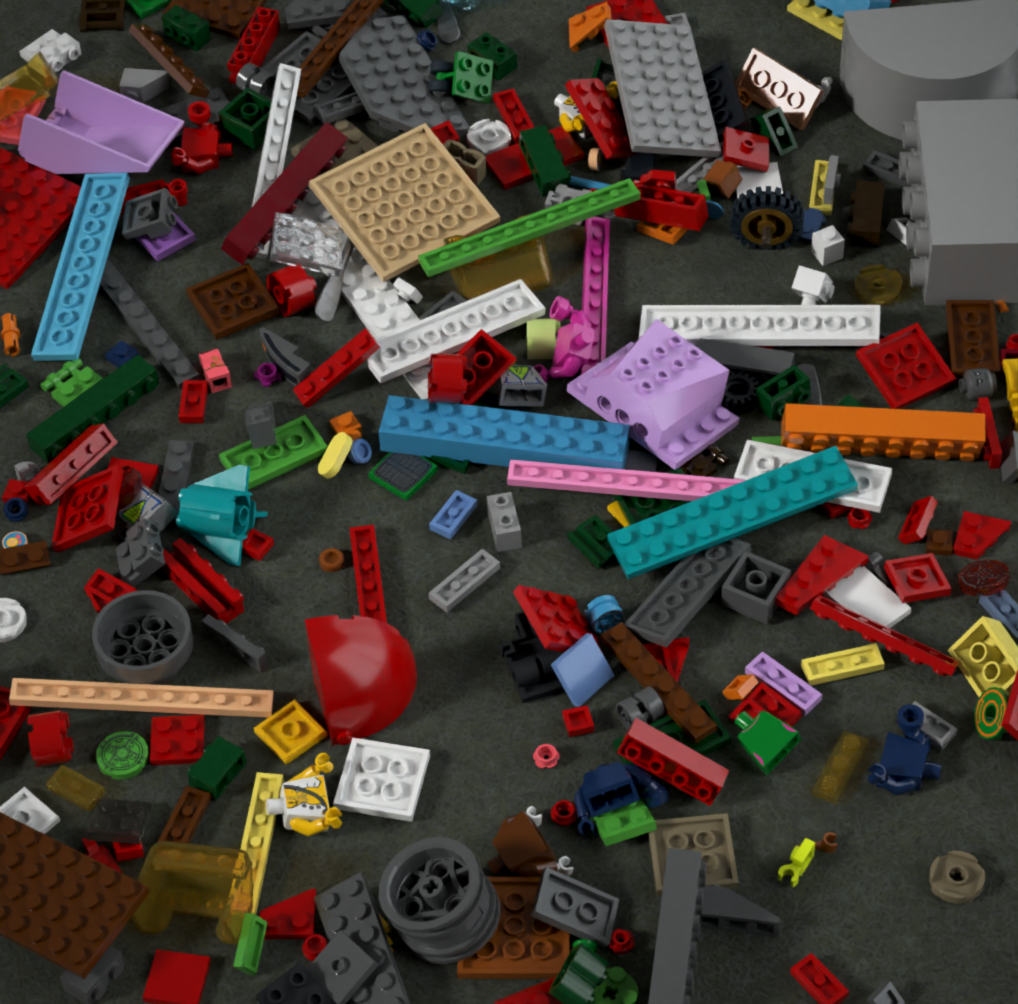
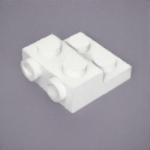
(55, 48)

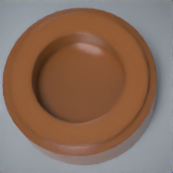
(331, 560)

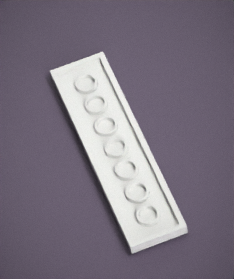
(452, 329)

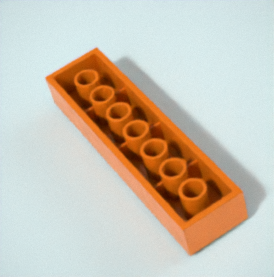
(883, 431)

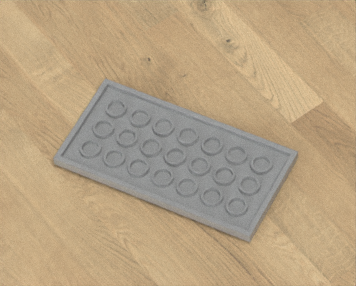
(661, 89)

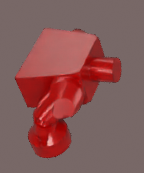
(200, 146)

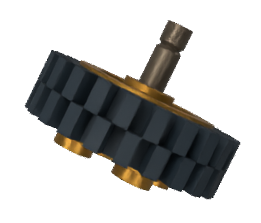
(767, 218)

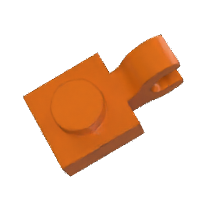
(348, 424)

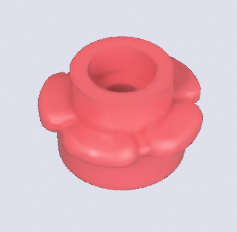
(543, 751)

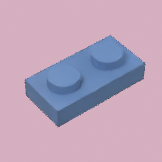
(453, 514)

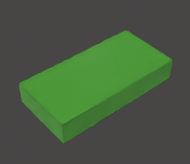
(250, 944)

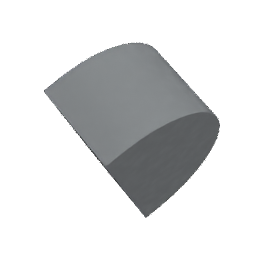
(927, 56)

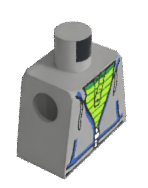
(521, 387)
(147, 506)

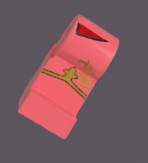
(215, 369)

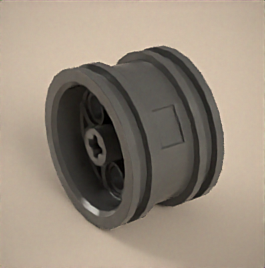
(439, 900)

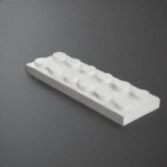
(871, 478)

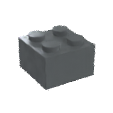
(754, 586)

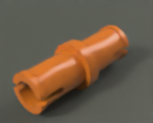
(10, 334)

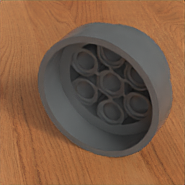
(142, 637)

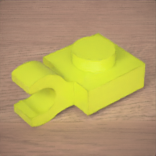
(800, 858)

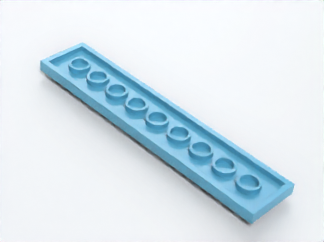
(80, 267)

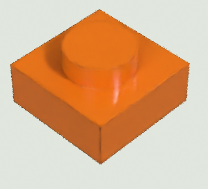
(740, 687)

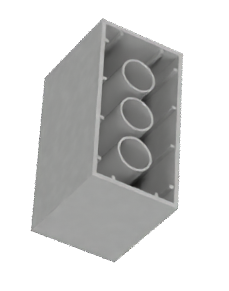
(962, 199)

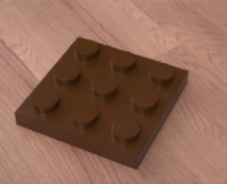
(232, 301)

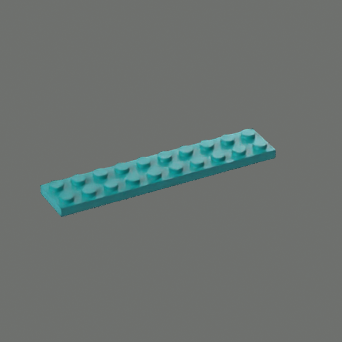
(732, 512)

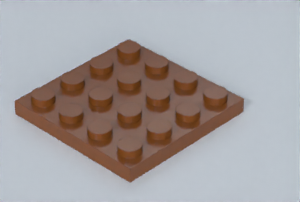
(521, 944)

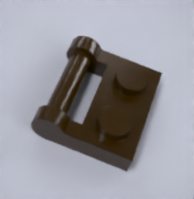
(102, 10)

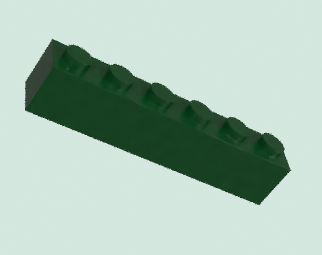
(93, 407)

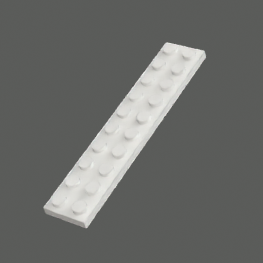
(770, 323)

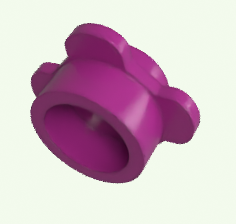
(267, 374)

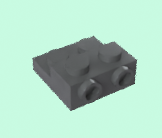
(150, 215)
(140, 553)

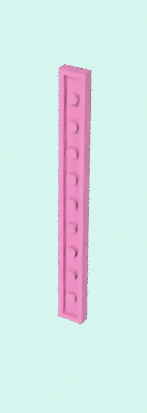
(614, 481)

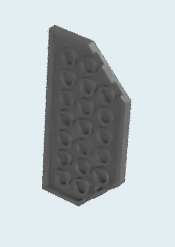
(394, 77)

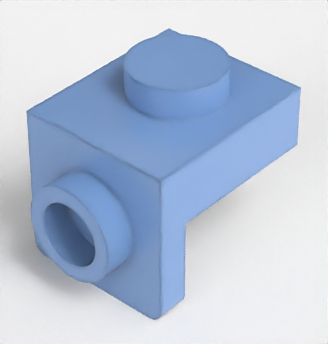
(812, 223)

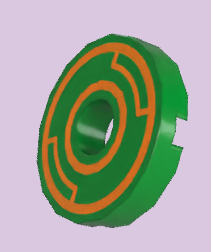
(987, 724)

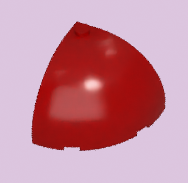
(360, 674)

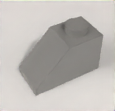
(143, 83)

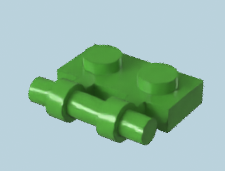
(75, 386)

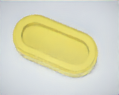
(335, 455)

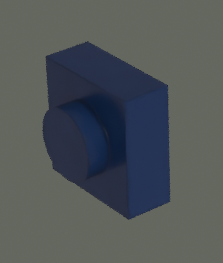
(120, 354)

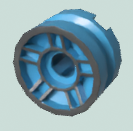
(603, 613)

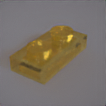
(75, 788)

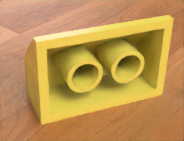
(987, 656)

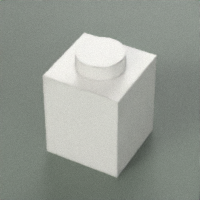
(827, 245)

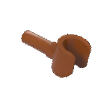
(825, 845)

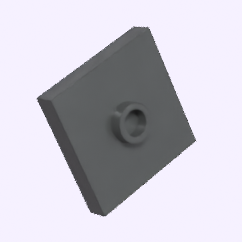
(342, 968)

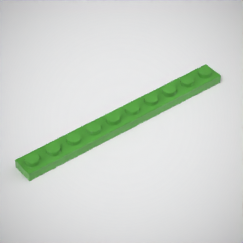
(528, 227)

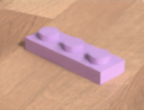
(784, 683)

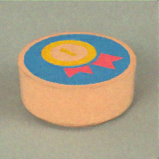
(595, 159)
(14, 539)

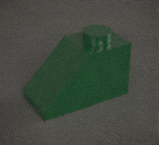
(775, 126)

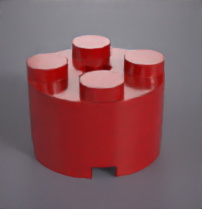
(292, 289)
(446, 378)
(49, 738)

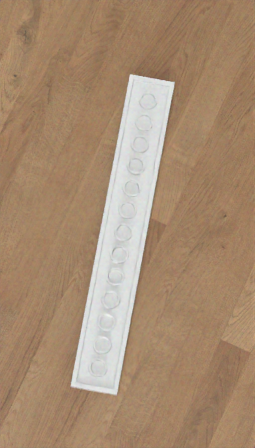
(367, 295)

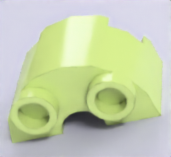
(541, 338)

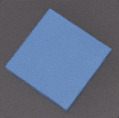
(582, 670)

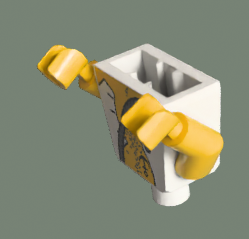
(571, 117)
(305, 801)

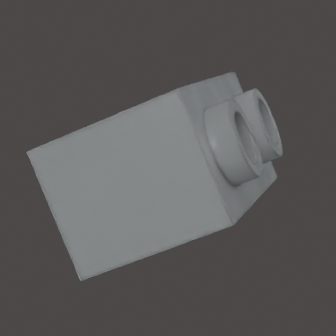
(504, 521)

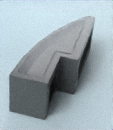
(284, 357)

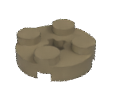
(957, 891)

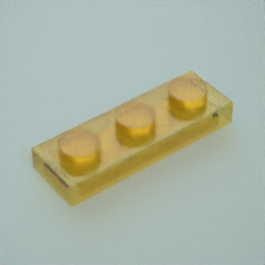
(840, 767)

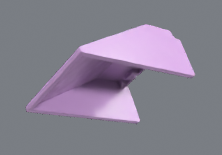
(96, 131)

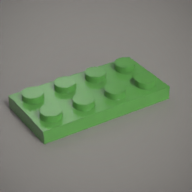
(296, 445)

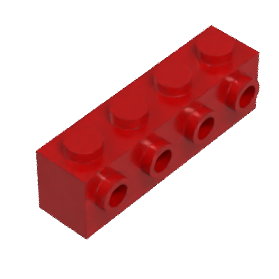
(667, 207)

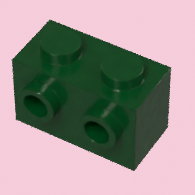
(186, 28)
(491, 48)
(787, 387)

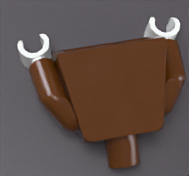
(524, 847)

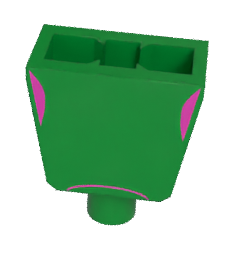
(766, 739)

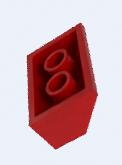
(485, 365)

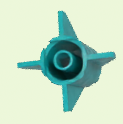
(220, 512)

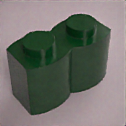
(579, 976)

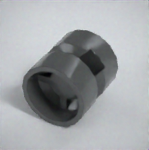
(256, 79)
(644, 706)

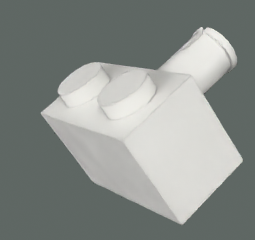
(812, 286)

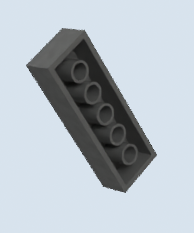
(678, 927)

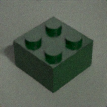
(246, 118)

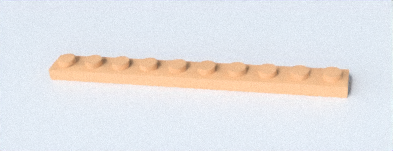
(141, 697)

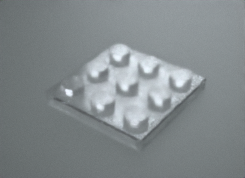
(307, 244)

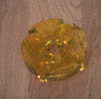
(874, 295)

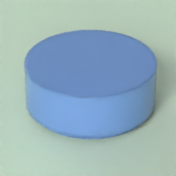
(360, 452)

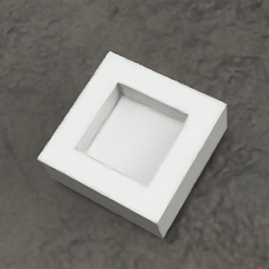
(407, 291)

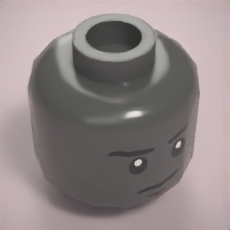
(978, 383)

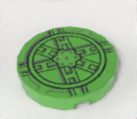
(122, 755)

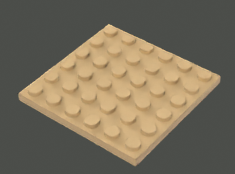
(403, 201)

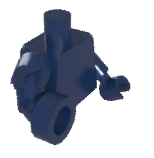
(905, 757)
(613, 788)

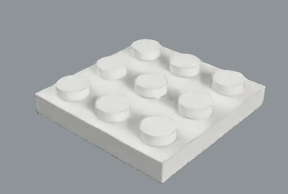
(382, 779)

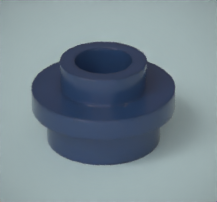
(427, 40)
(13, 503)

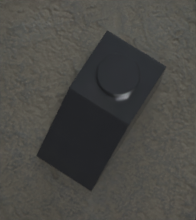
(638, 166)

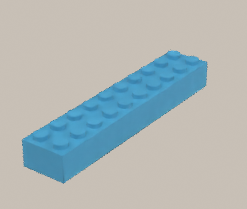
(499, 435)

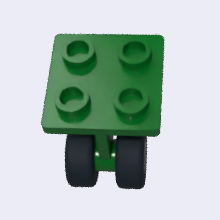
(465, 77)

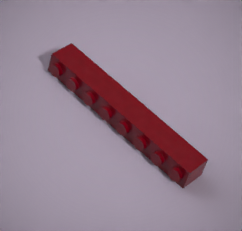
(284, 193)

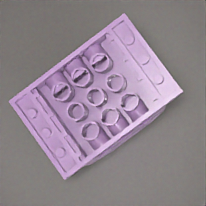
(664, 393)

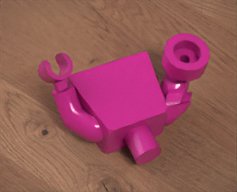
(572, 343)

